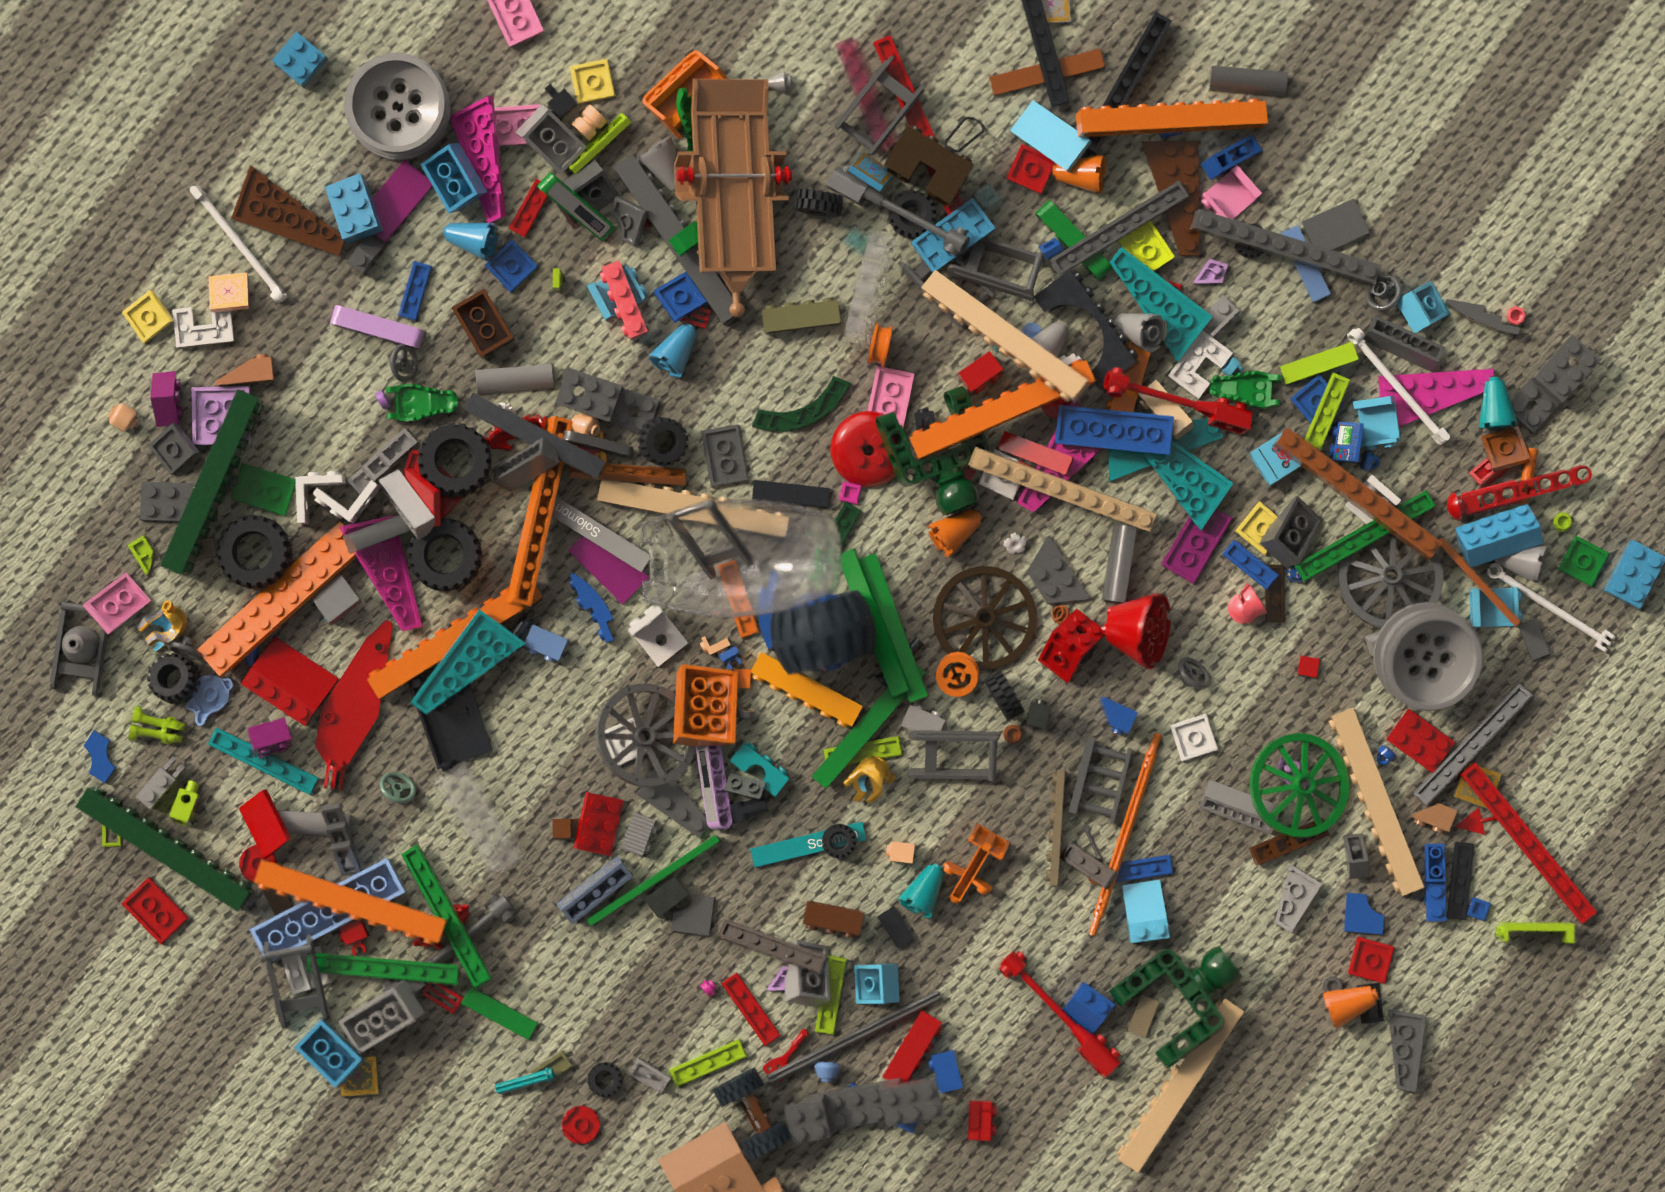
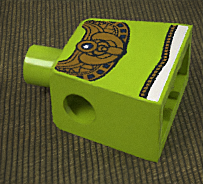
(183, 812)

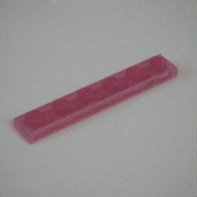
(858, 79)

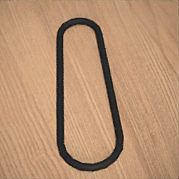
(965, 145)

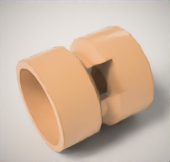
(591, 120)

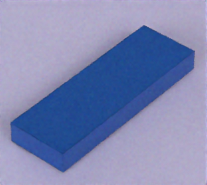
(415, 290)
(1250, 564)
(1145, 868)

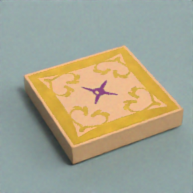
(228, 292)

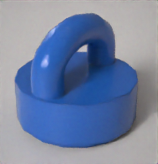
(1367, 461)
(1387, 753)

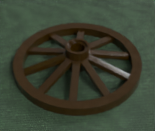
(1011, 579)

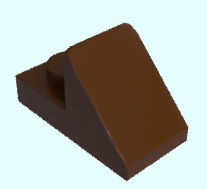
(565, 828)

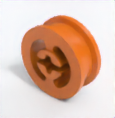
(880, 345)
(944, 680)

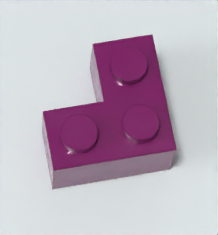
(166, 398)

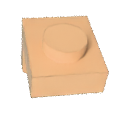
(719, 647)

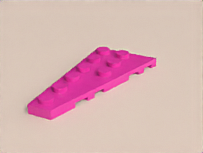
(390, 575)

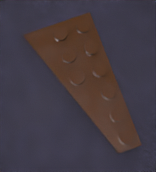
(1172, 163)
(275, 211)

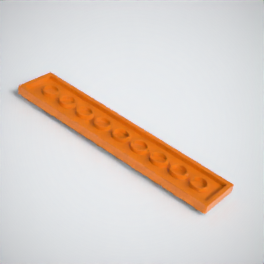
(277, 602)

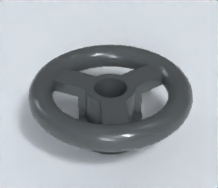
(1377, 288)
(400, 362)
(185, 648)
(1191, 675)

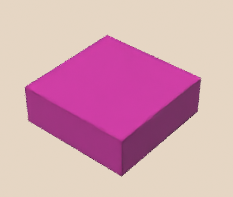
(850, 492)

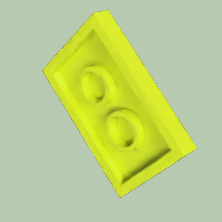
(1147, 246)

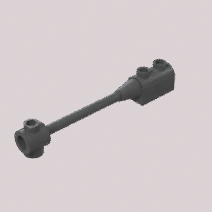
(858, 191)
(499, 908)

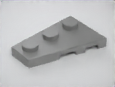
(1296, 897)

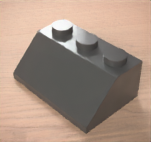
(592, 186)

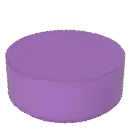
(383, 399)

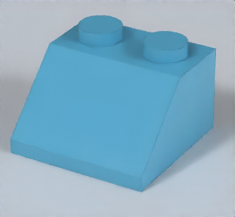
(1422, 307)
(876, 983)

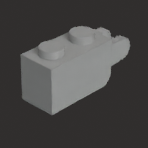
(159, 784)

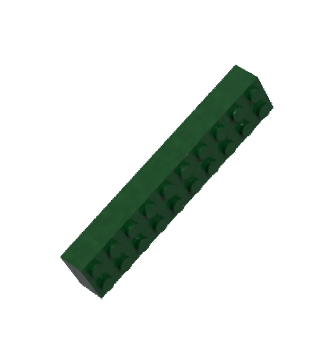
(212, 483)
(165, 849)

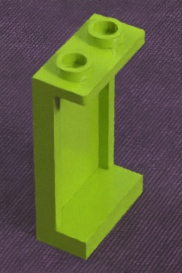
(1567, 929)

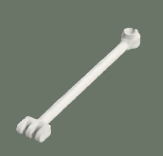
(276, 293)
(1439, 435)
(1601, 638)

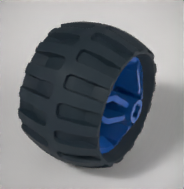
(823, 633)

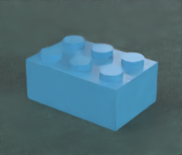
(453, 178)
(354, 208)
(1634, 574)
(330, 1053)

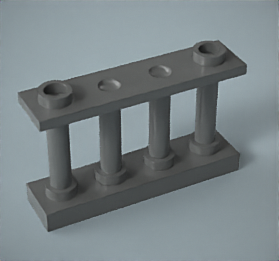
(1082, 786)

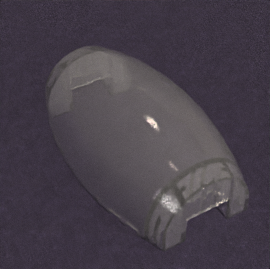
(791, 550)

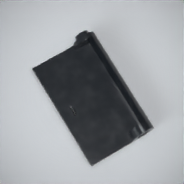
(451, 730)

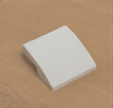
(296, 972)

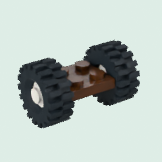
(768, 1136)

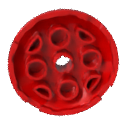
(848, 451)

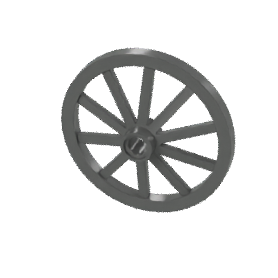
(1386, 582)
(651, 736)

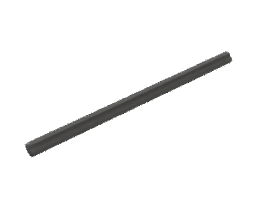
(854, 1037)

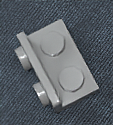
(1222, 312)

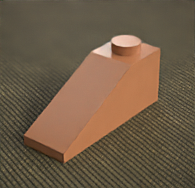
(253, 371)

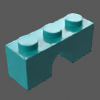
(748, 756)

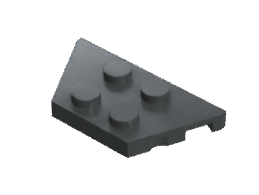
(1054, 576)

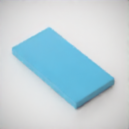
(1050, 136)

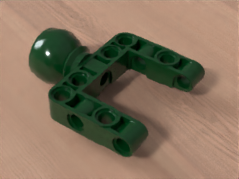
(945, 469)
(1196, 986)

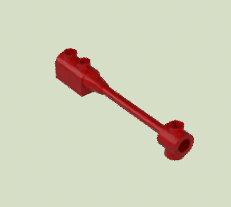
(1220, 413)
(1092, 1046)

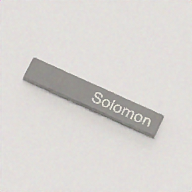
(600, 535)

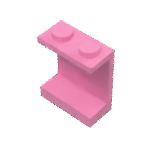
(1231, 194)

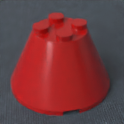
(1140, 628)

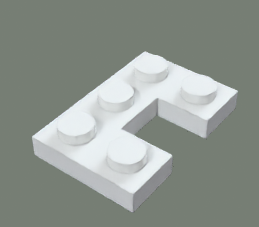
(189, 335)
(1184, 371)

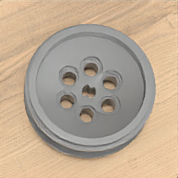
(385, 75)
(1451, 676)

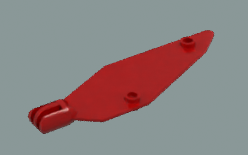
(351, 707)

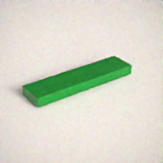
(499, 1013)

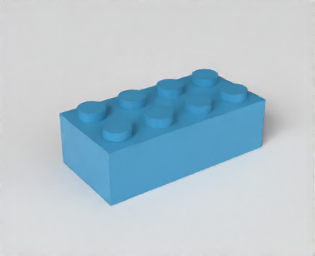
(1499, 535)

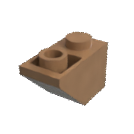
(1437, 815)

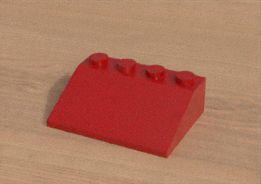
(290, 681)

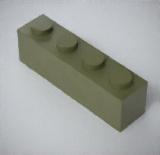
(801, 316)

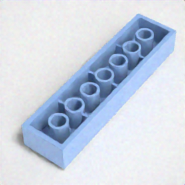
(293, 925)

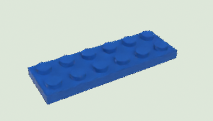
(1114, 430)

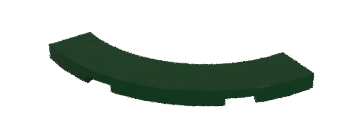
(806, 415)

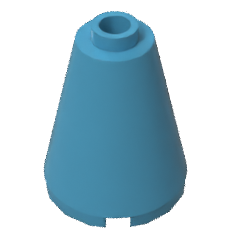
(473, 238)
(674, 351)

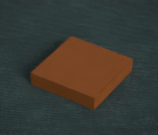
(1505, 449)

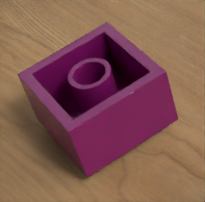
(269, 738)

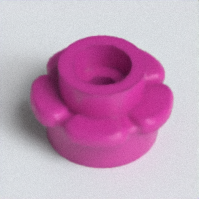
(709, 988)

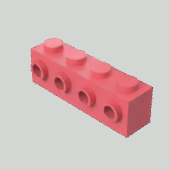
(624, 299)

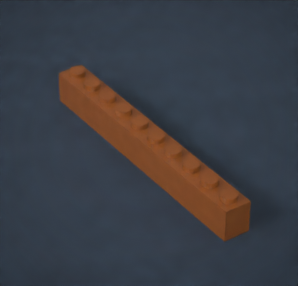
(1357, 493)

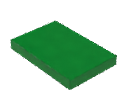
(264, 489)

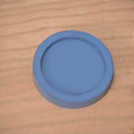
(1031, 330)

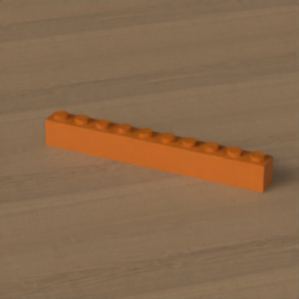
(1172, 118)
(990, 414)
(536, 525)
(432, 651)
(351, 901)

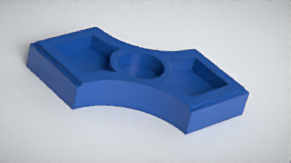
(101, 765)

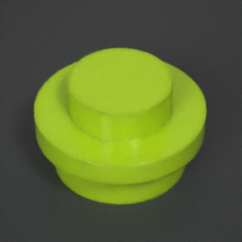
(1562, 521)

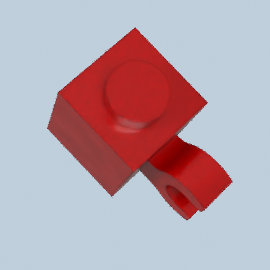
(354, 933)

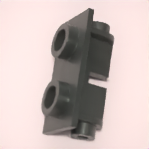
(745, 786)

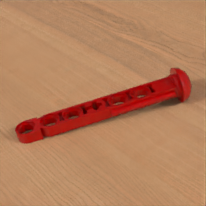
(1470, 505)

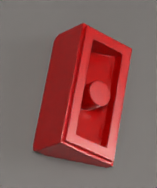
(1484, 475)

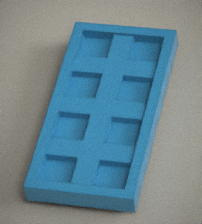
(968, 217)

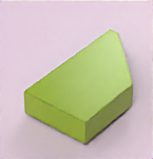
(143, 553)

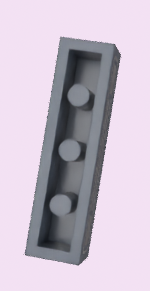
(594, 890)

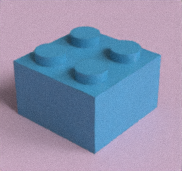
(299, 59)

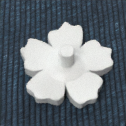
(1015, 544)

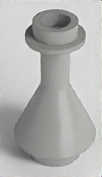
(779, 82)

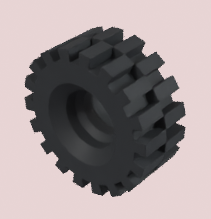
(912, 199)
(818, 202)
(1004, 695)

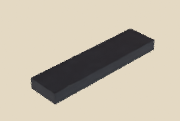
(791, 493)
(1460, 880)

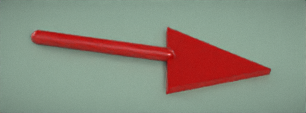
(1474, 822)

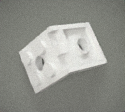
(313, 479)
(357, 507)
(652, 625)

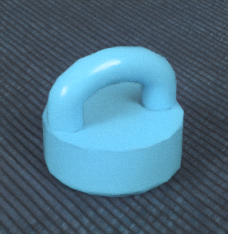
(1231, 365)

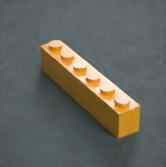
(806, 689)

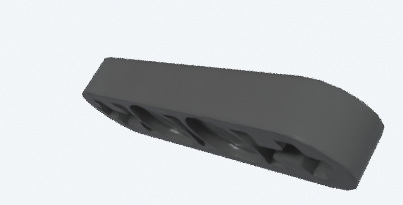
(598, 444)

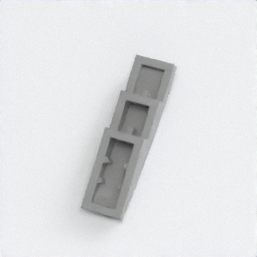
(382, 461)

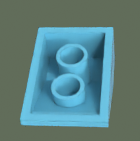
(1145, 911)

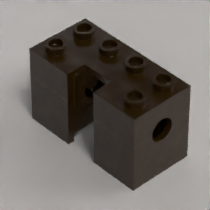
(917, 148)

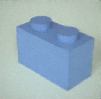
(546, 643)

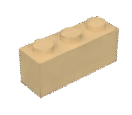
(1157, 406)

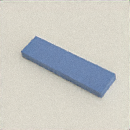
(1310, 276)

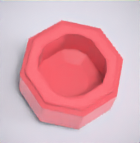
(1515, 316)

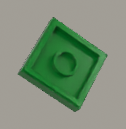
(1583, 561)

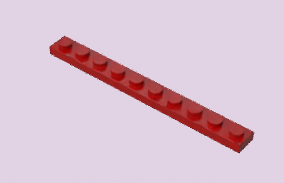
(885, 48)
(1528, 843)

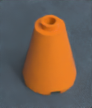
(1085, 174)
(954, 530)
(1349, 1003)

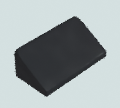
(1375, 1013)

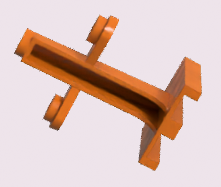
(987, 843)

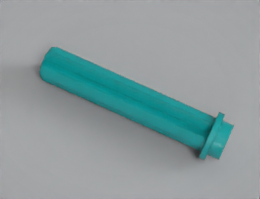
(524, 1081)

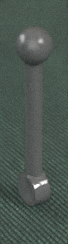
(1086, 828)

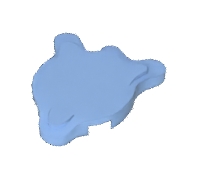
(210, 698)

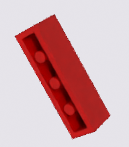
(912, 1048)

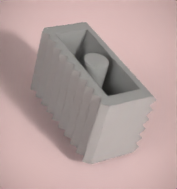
(638, 834)

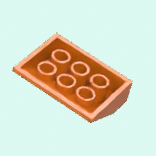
(705, 706)

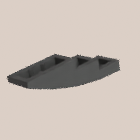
(1476, 314)
(341, 839)

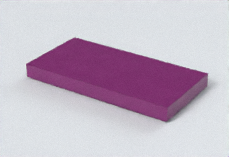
(399, 197)
(1194, 547)
(609, 570)

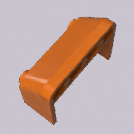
(663, 96)

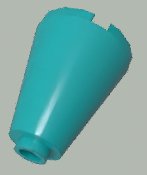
(1496, 406)
(923, 891)

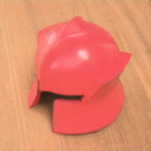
(1246, 606)

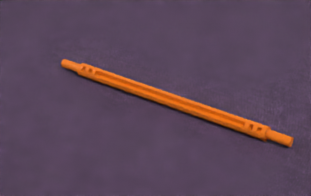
(1126, 830)

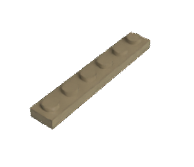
(1056, 819)

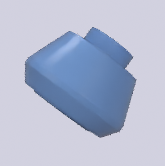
(827, 1070)

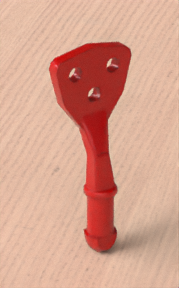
(782, 1061)

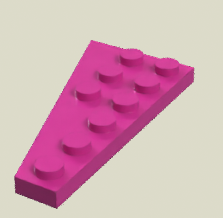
(478, 137)
(1434, 390)
(1034, 499)

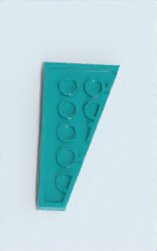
(1157, 296)
(1127, 462)
(1191, 482)
(471, 655)

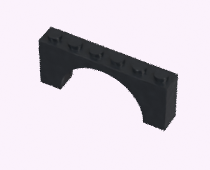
(1071, 291)

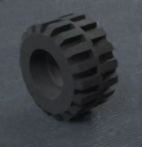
(647, 437)
(186, 685)

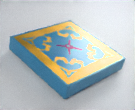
(870, 171)

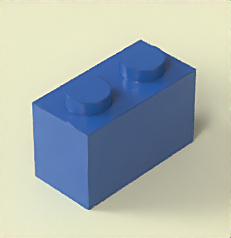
(946, 1071)

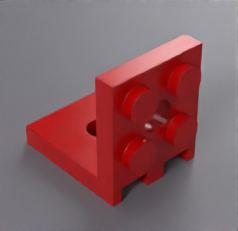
(1070, 644)

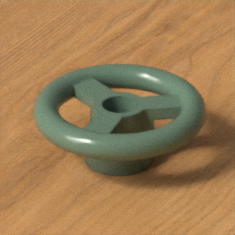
(396, 789)

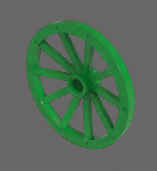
(1295, 785)

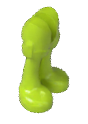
(165, 725)

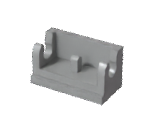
(649, 1075)

